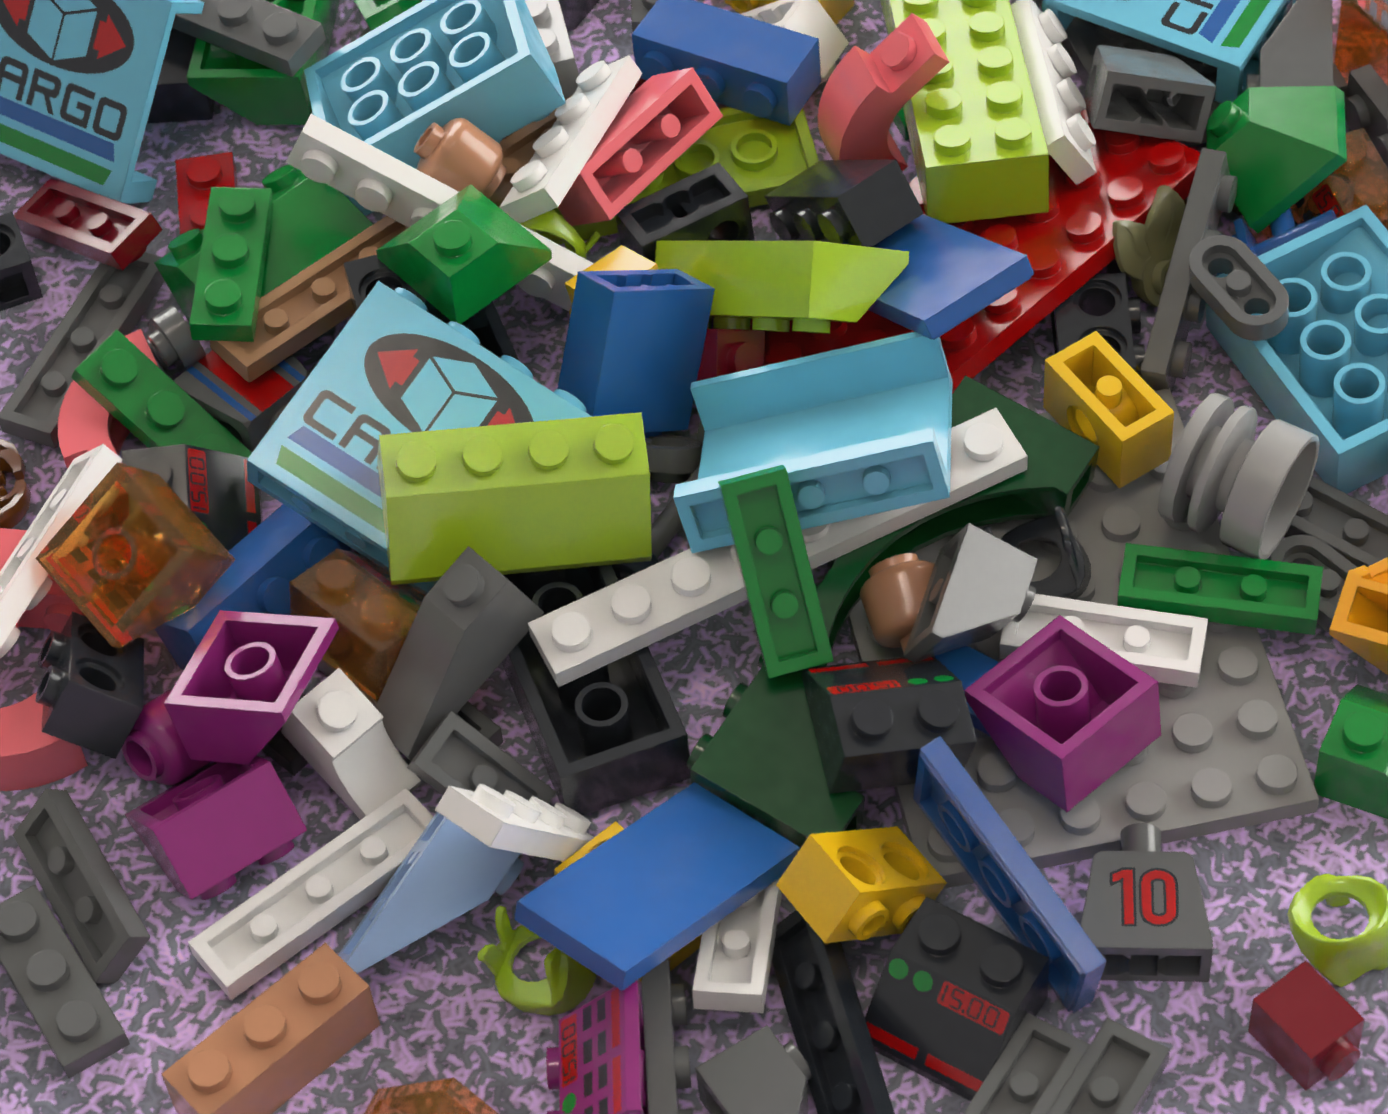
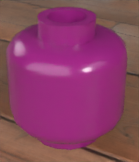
(155, 747)

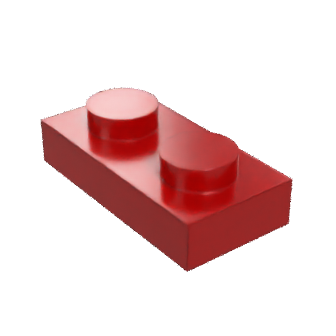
(194, 183)

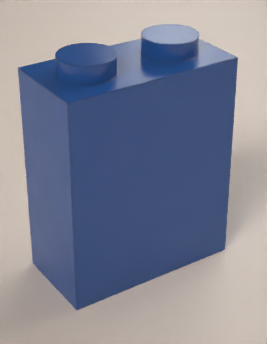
(636, 344)

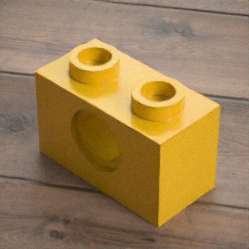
(1109, 405)

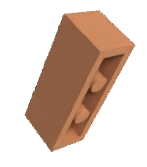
(276, 1041)

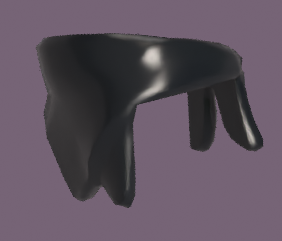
(1074, 568)

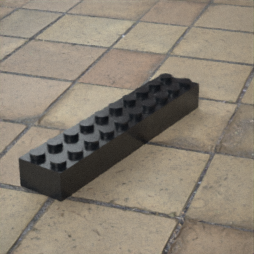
(610, 729)

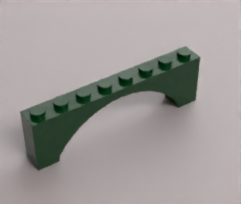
(767, 746)

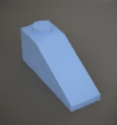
(433, 885)

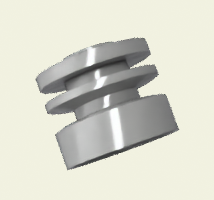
(1227, 471)

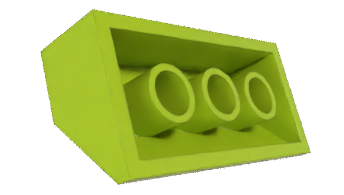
(785, 280)
(516, 496)

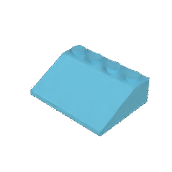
(434, 67)
(1333, 354)

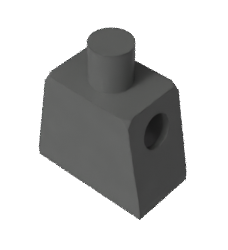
(1135, 91)

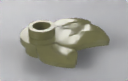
(1147, 249)

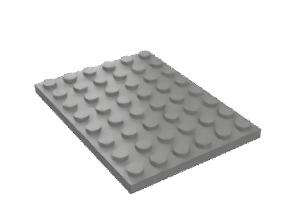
(1222, 748)

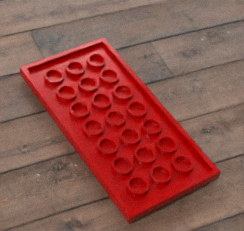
(1061, 245)

